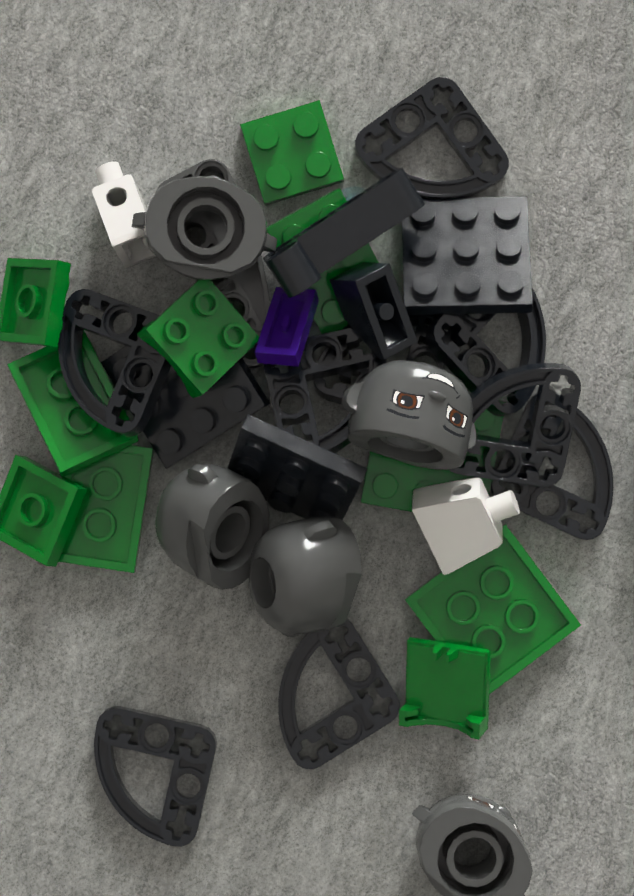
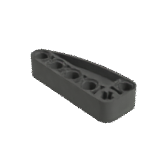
(247, 286)

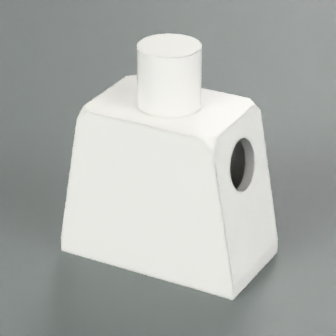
(117, 202)
(461, 520)

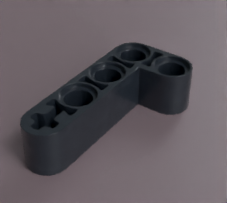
(342, 232)

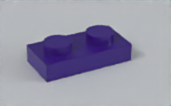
(286, 328)

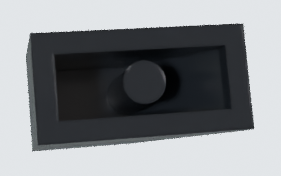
(374, 307)

